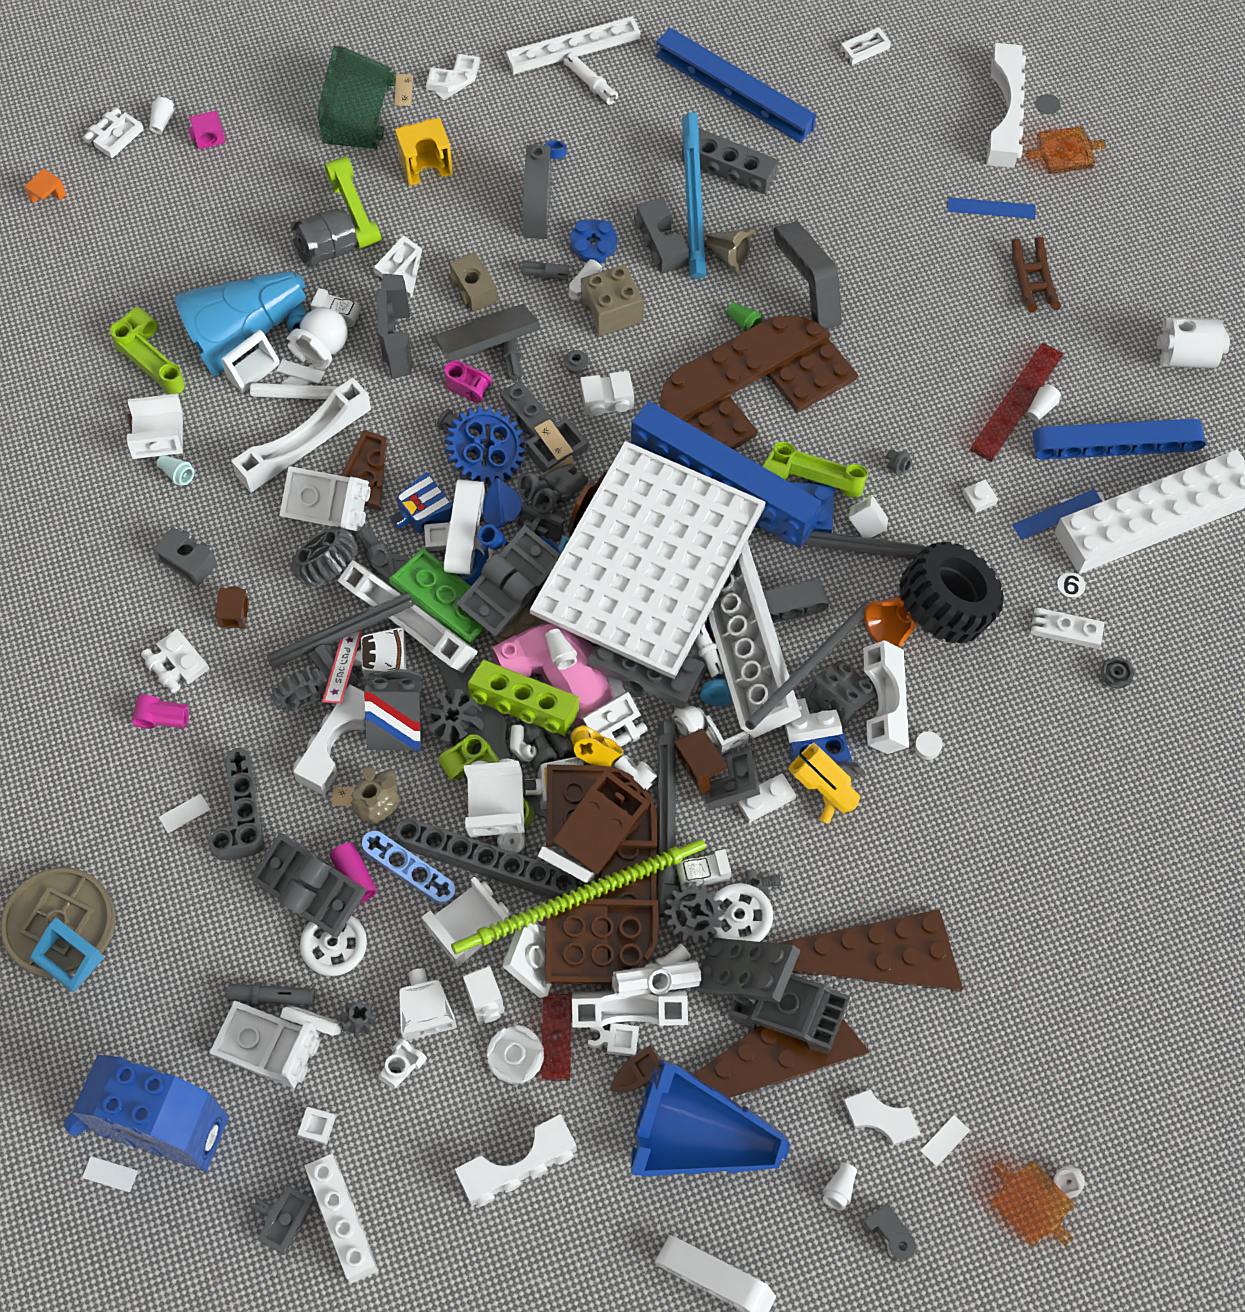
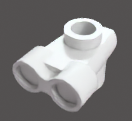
(642, 772)
(404, 1060)

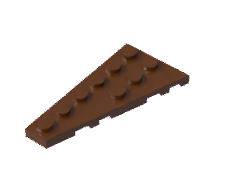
(887, 952)
(772, 1058)

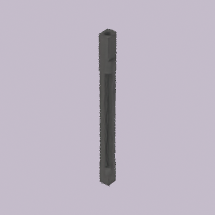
(666, 809)

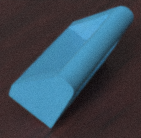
(56, 930)

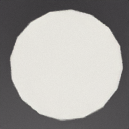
(515, 1054)

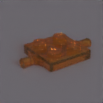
(1066, 150)
(1032, 1203)

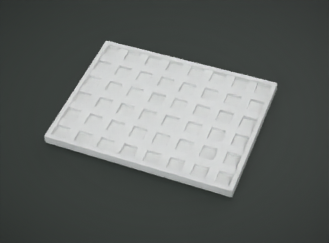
(648, 559)

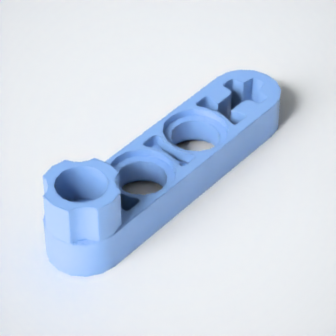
(411, 863)

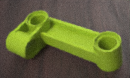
(340, 178)
(130, 338)
(786, 460)
(461, 754)

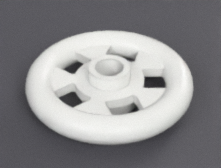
(759, 902)
(324, 965)

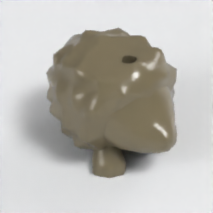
(375, 796)

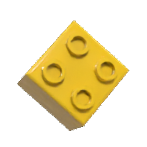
(423, 147)

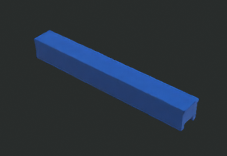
(735, 85)

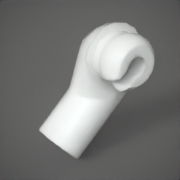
(519, 747)

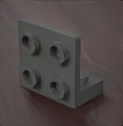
(839, 690)

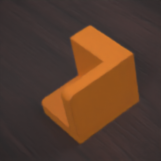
(44, 184)

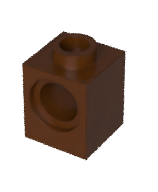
(232, 607)

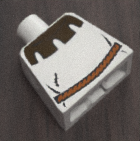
(381, 653)

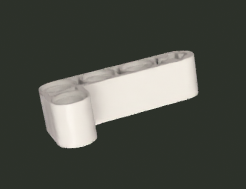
(464, 526)
(715, 1276)

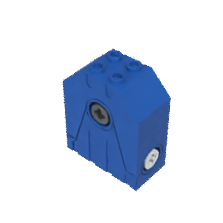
(151, 1111)

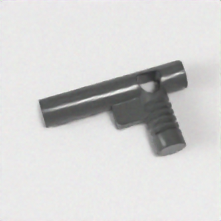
(763, 884)

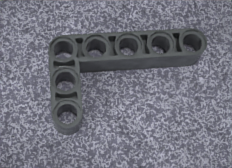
(816, 269)

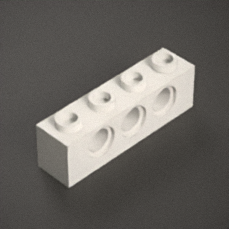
(341, 1218)

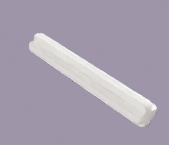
(291, 391)

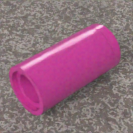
(348, 861)

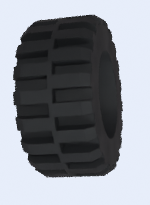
(951, 592)

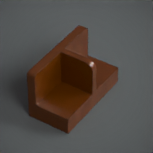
(699, 758)

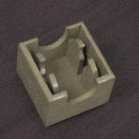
(612, 299)

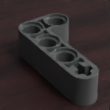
(239, 803)

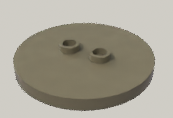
(59, 893)

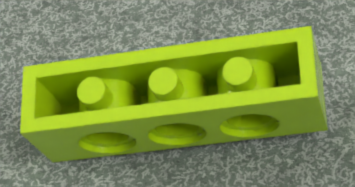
(524, 697)

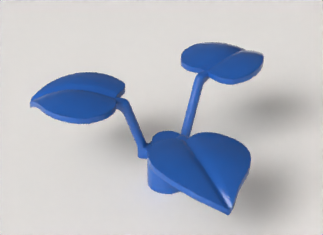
(499, 505)

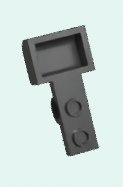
(530, 414)

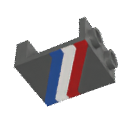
(393, 714)

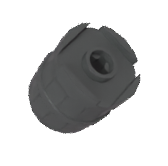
(323, 236)

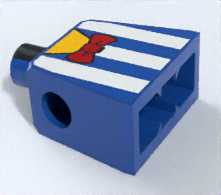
(422, 504)

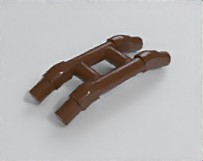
(1041, 266)

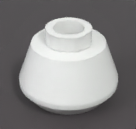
(688, 719)

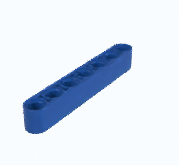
(1118, 439)

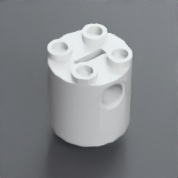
(1192, 342)

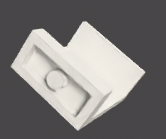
(156, 426)
(494, 798)
(463, 918)

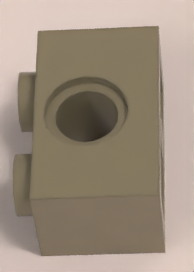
(473, 282)

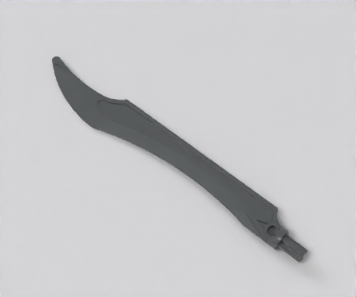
(495, 726)

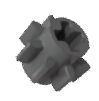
(357, 1010)

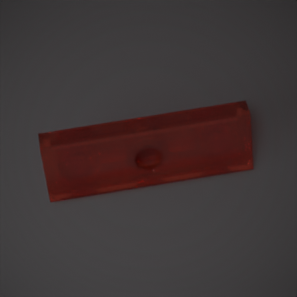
(557, 1053)

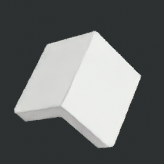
(868, 517)

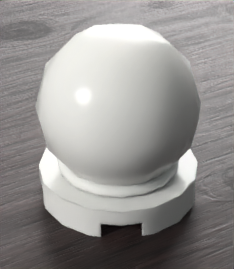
(319, 337)

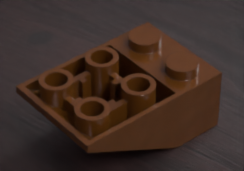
(601, 822)

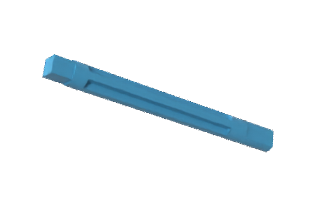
(691, 152)

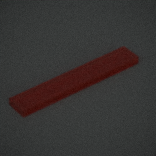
(1016, 402)

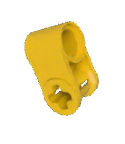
(594, 747)

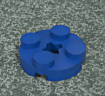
(597, 230)

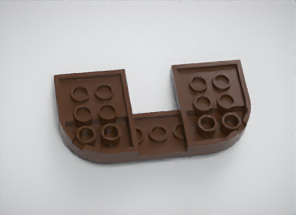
(785, 348)
(622, 925)

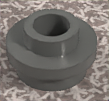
(576, 367)

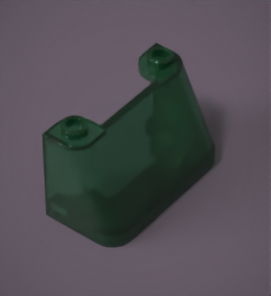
(353, 99)

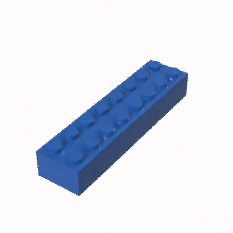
(787, 510)

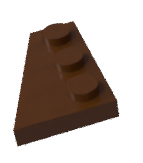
(368, 464)

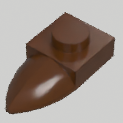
(636, 1071)

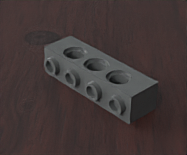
(736, 162)

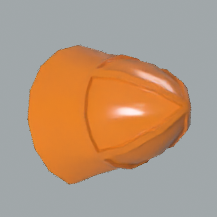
(889, 621)

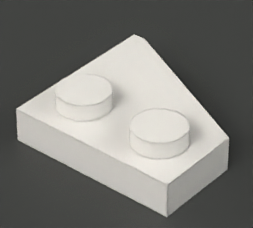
(401, 260)

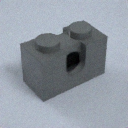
(172, 553)

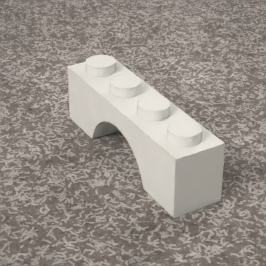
(887, 671)
(316, 767)
(603, 1008)
(484, 1179)

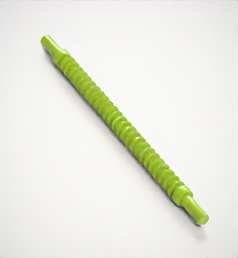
(485, 935)

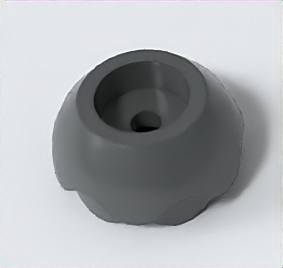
(1120, 666)

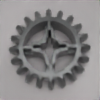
(324, 556)

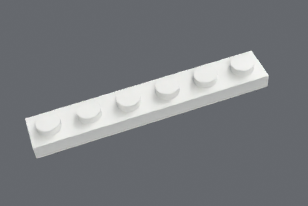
(579, 43)

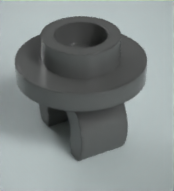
(899, 462)

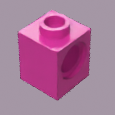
(206, 130)

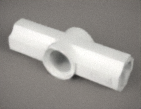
(639, 980)

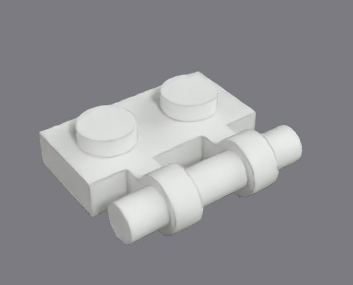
(120, 132)
(181, 655)
(614, 715)

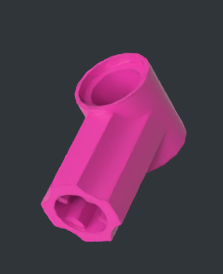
(152, 711)

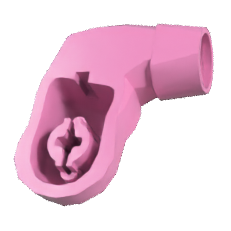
(530, 654)

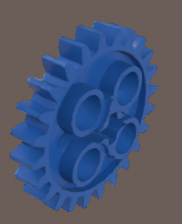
(462, 441)

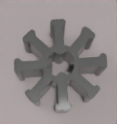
(463, 709)

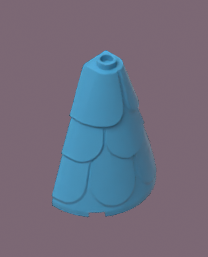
(231, 312)

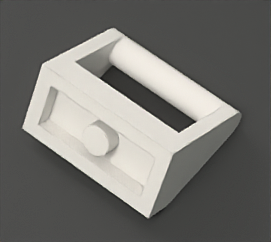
(254, 366)

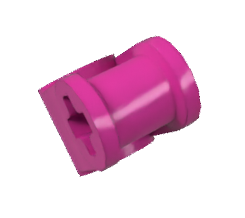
(470, 382)

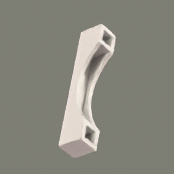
(1007, 72)
(266, 461)
(414, 620)

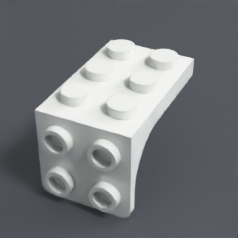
(325, 498)
(266, 1044)

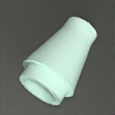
(177, 470)

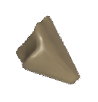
(730, 247)

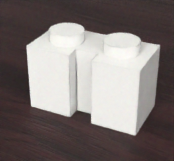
(607, 393)
(484, 995)

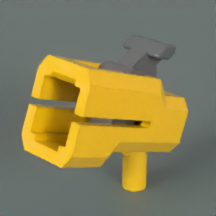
(832, 783)

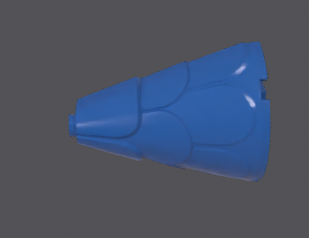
(699, 1130)

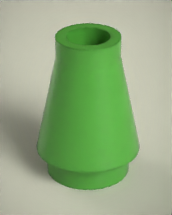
(744, 316)

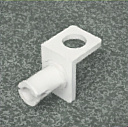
(727, 745)

